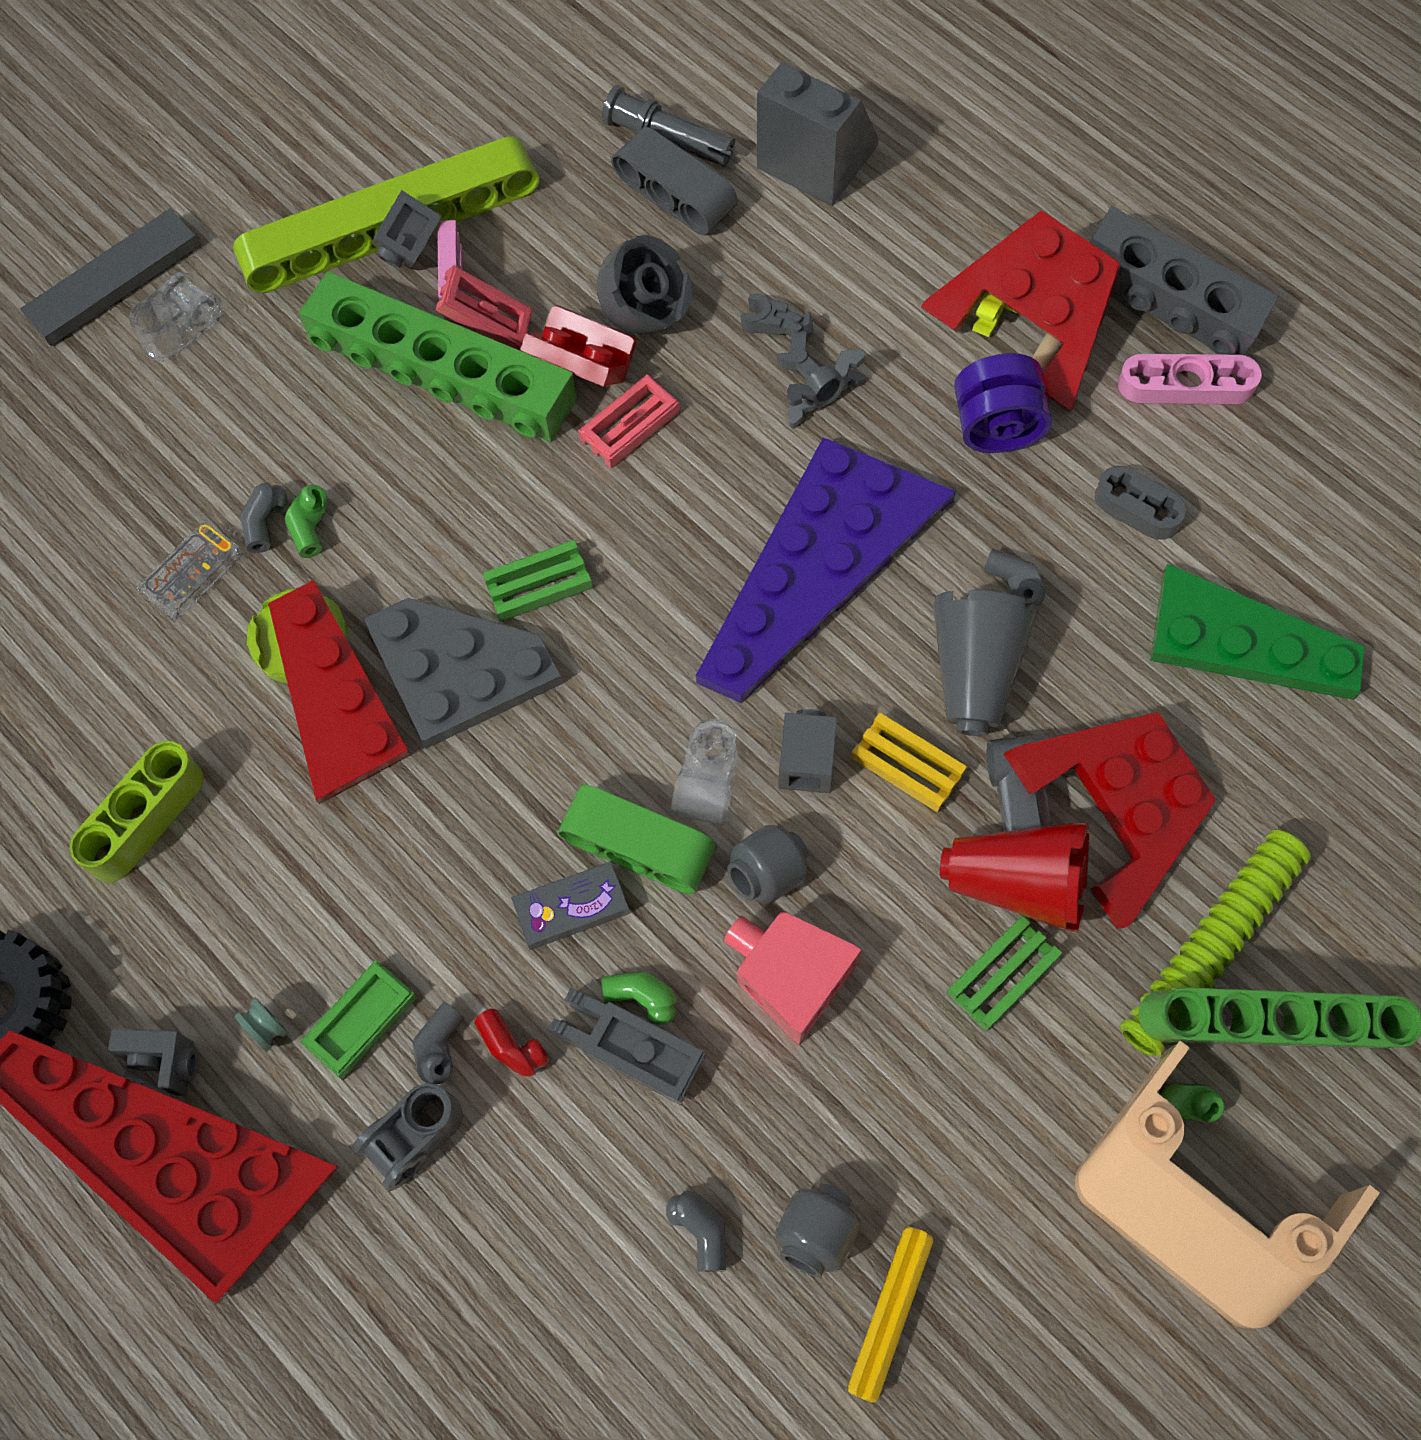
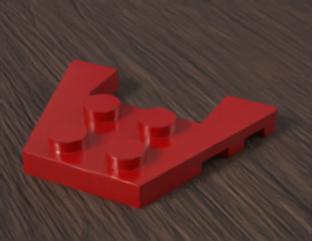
(1050, 281)
(1142, 790)

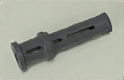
(637, 114)

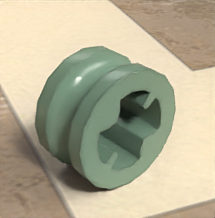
(261, 1024)

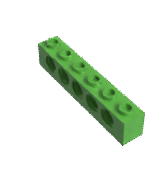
(367, 323)

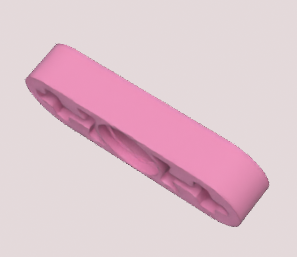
(1203, 365)

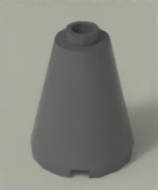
(980, 654)

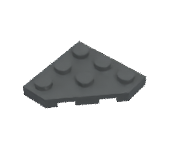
(457, 666)

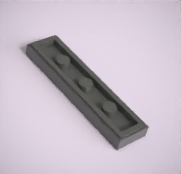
(110, 277)

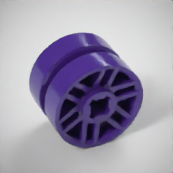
(1002, 403)

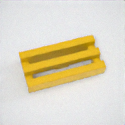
(918, 746)

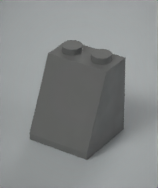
(811, 133)

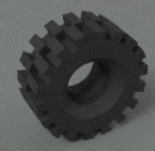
(36, 986)

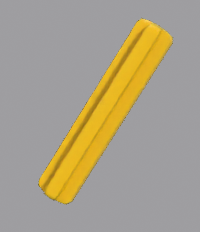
(890, 1314)

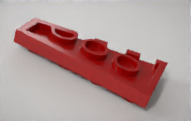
(334, 703)

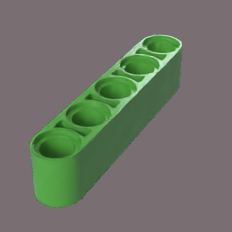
(1304, 1015)

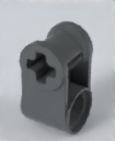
(406, 1135)

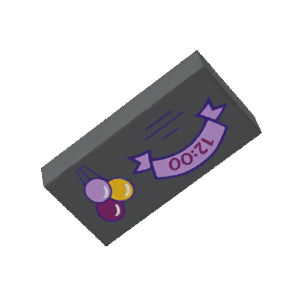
(570, 905)

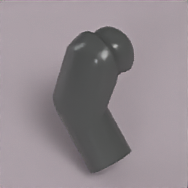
(255, 514)
(431, 1045)

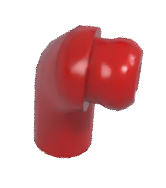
(506, 1049)

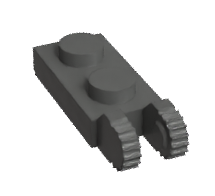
(633, 1047)

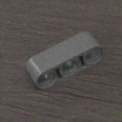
(674, 180)

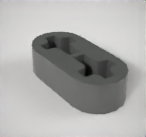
(1140, 502)

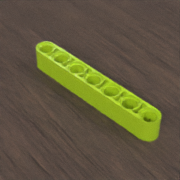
(346, 226)

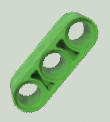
(637, 839)

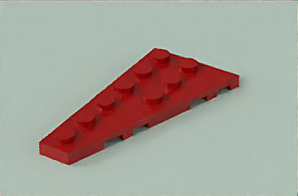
(176, 1173)

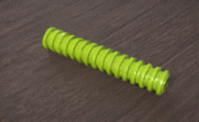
(1225, 928)

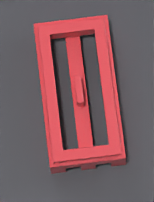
(484, 315)
(634, 426)

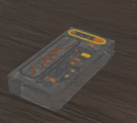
(189, 571)

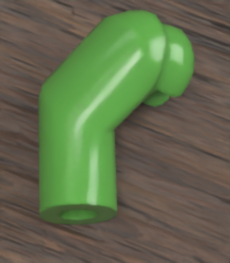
(645, 989)

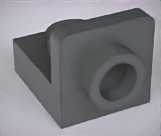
(405, 231)
(151, 1048)

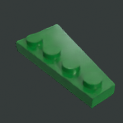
(1241, 638)

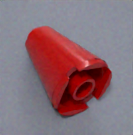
(1024, 871)

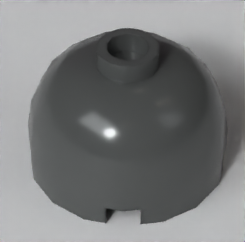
(643, 286)

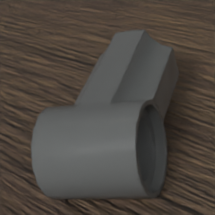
(1017, 806)

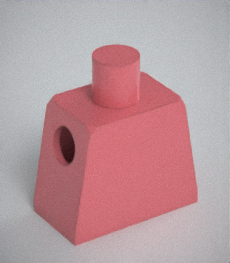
(791, 969)

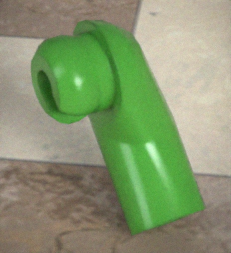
(304, 517)
(1195, 1101)

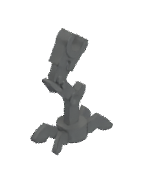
(822, 383)

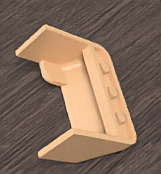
(1194, 1232)

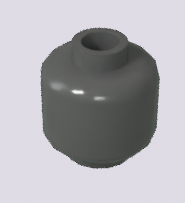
(768, 864)
(817, 1230)

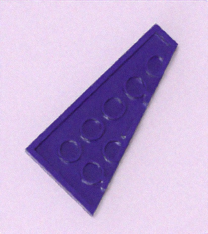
(823, 550)

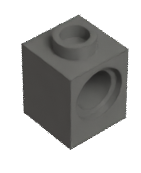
(807, 751)

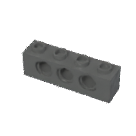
(1198, 283)

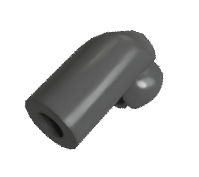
(1020, 575)
(705, 1224)

